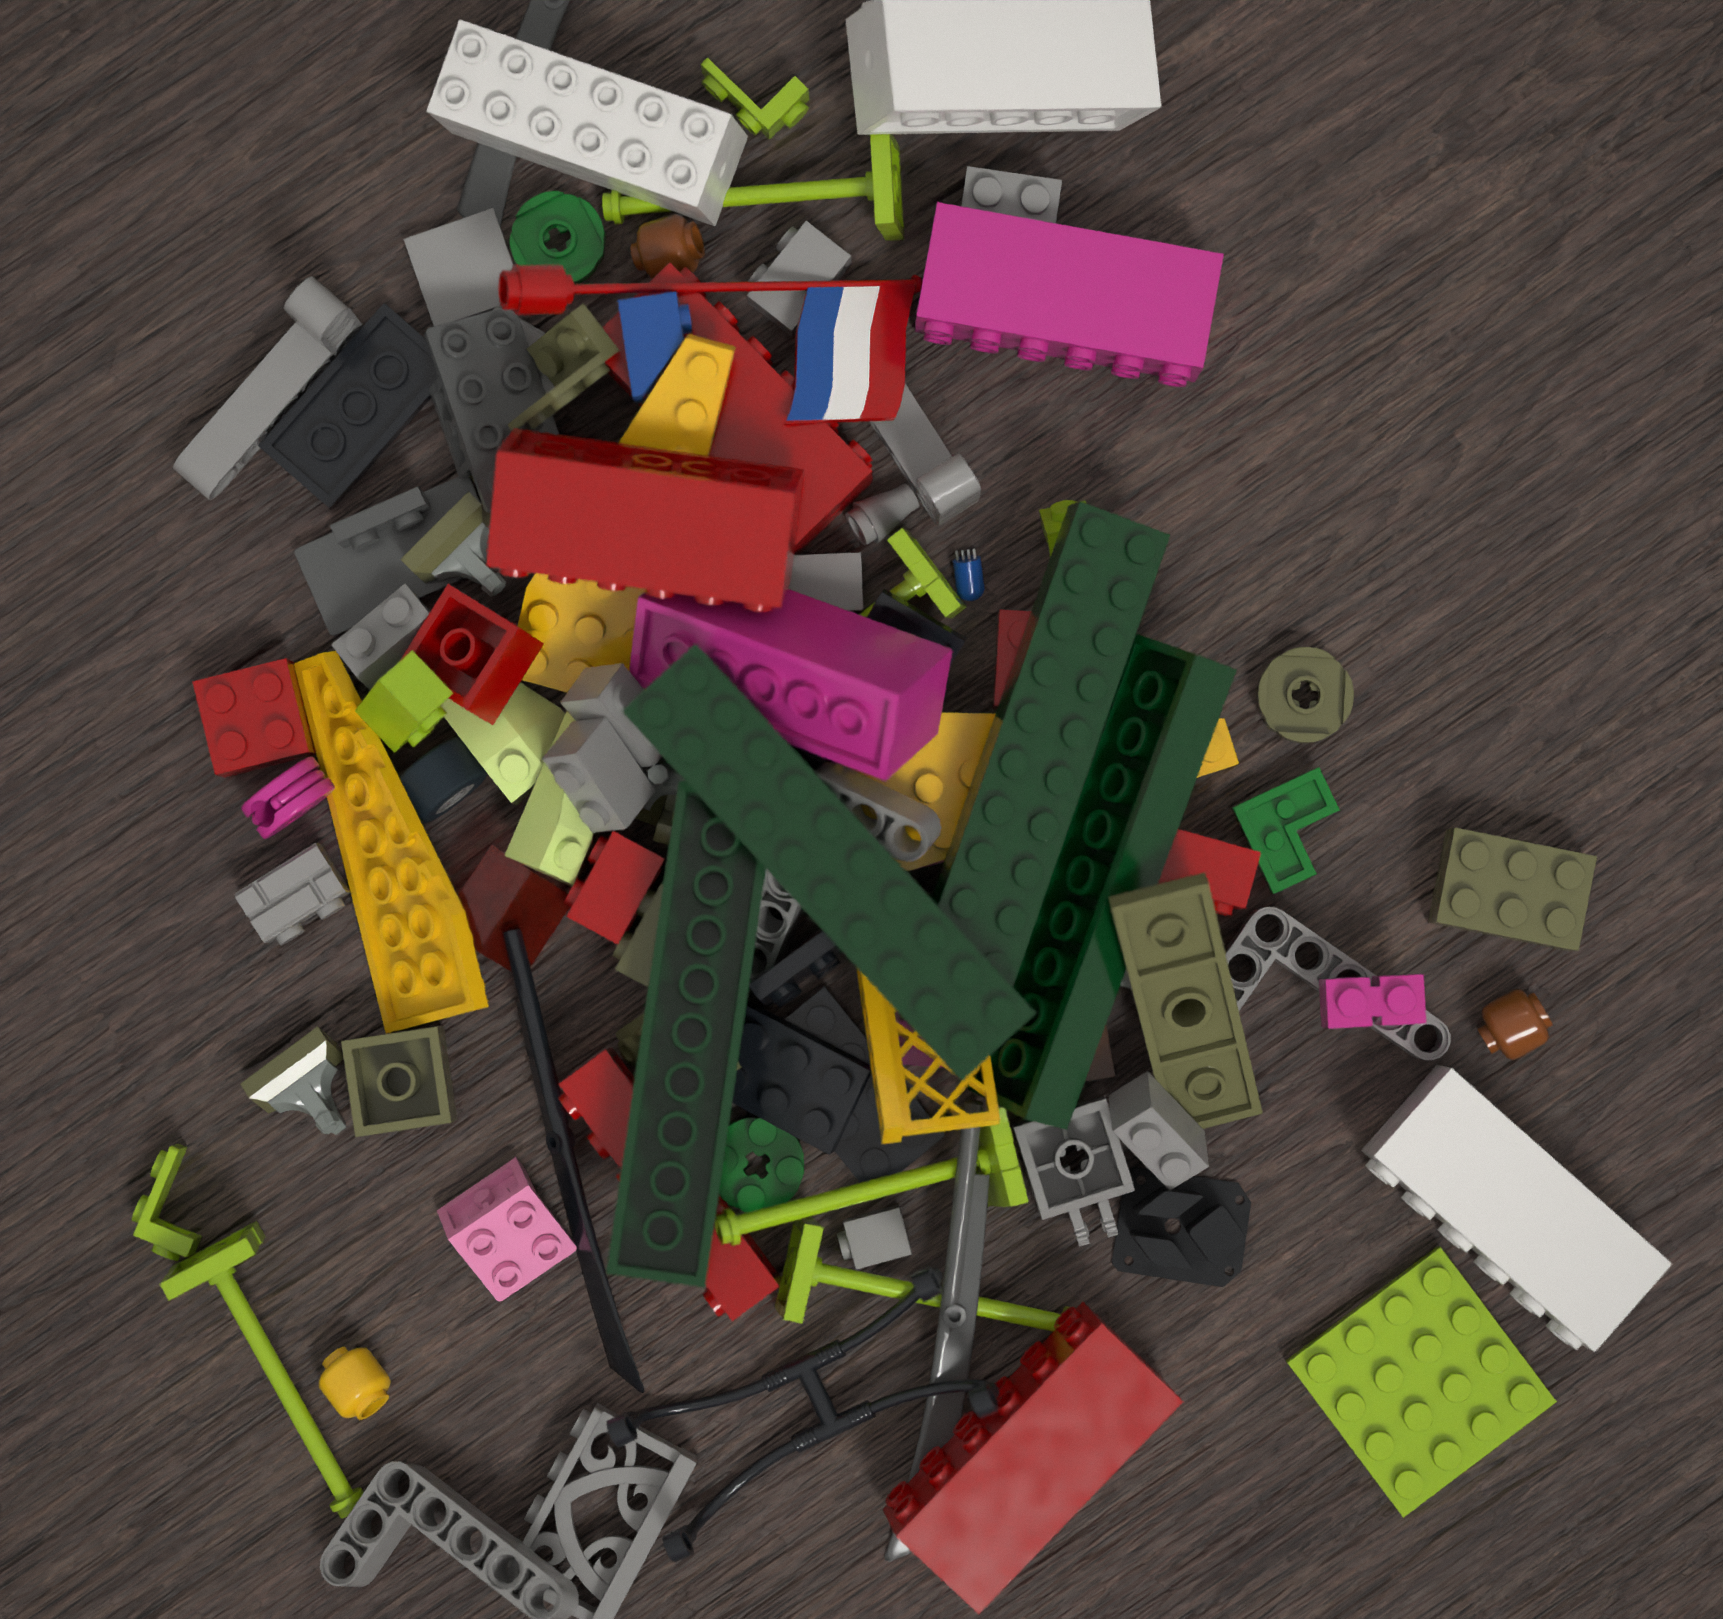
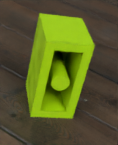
(405, 703)

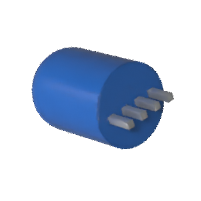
(968, 576)

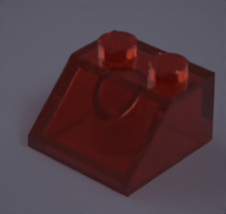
(509, 897)

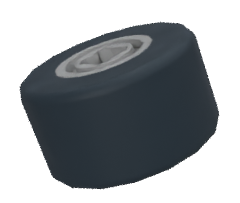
(442, 779)

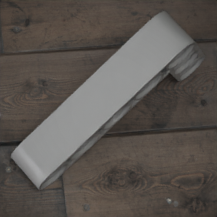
(233, 434)
(937, 478)
(893, 813)
(1329, 965)
(451, 1535)

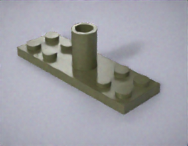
(1187, 999)

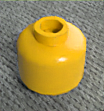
(354, 1382)

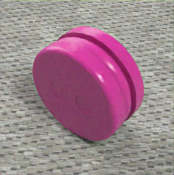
(287, 797)

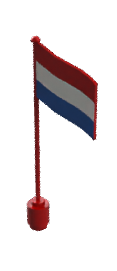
(845, 340)

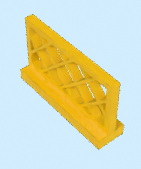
(890, 1076)

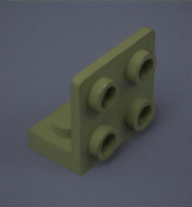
(572, 359)

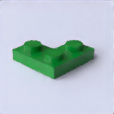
(1272, 826)

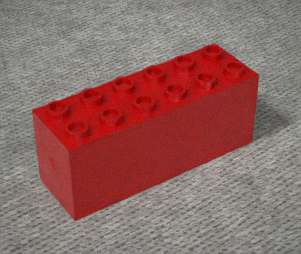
(755, 414)
(644, 519)
(1027, 1469)

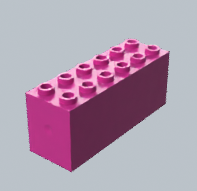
(1068, 294)
(810, 671)

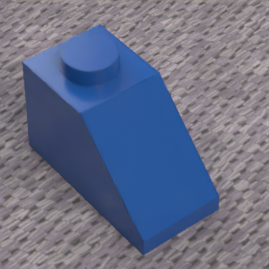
(652, 335)

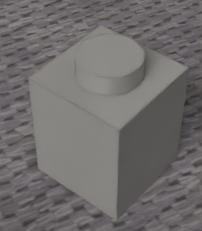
(874, 1237)

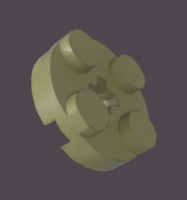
(1324, 676)

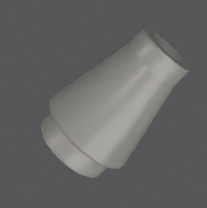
(880, 514)

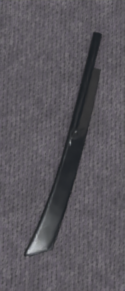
(561, 1144)

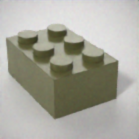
(1512, 889)

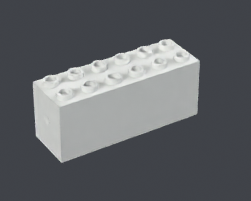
(1002, 65)
(587, 122)
(1514, 1209)

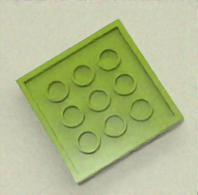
(1421, 1381)

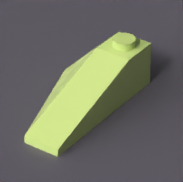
(516, 742)
(551, 831)

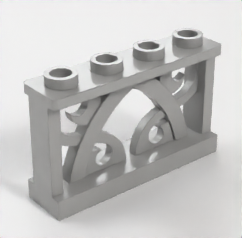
(659, 1486)

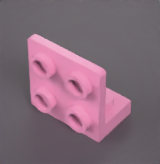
(505, 1230)

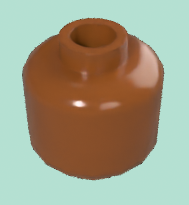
(666, 242)
(1514, 1024)

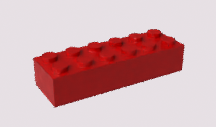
(603, 1097)

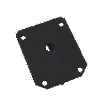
(1209, 1235)

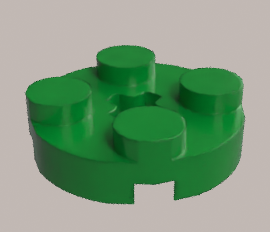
(567, 214)
(783, 1170)

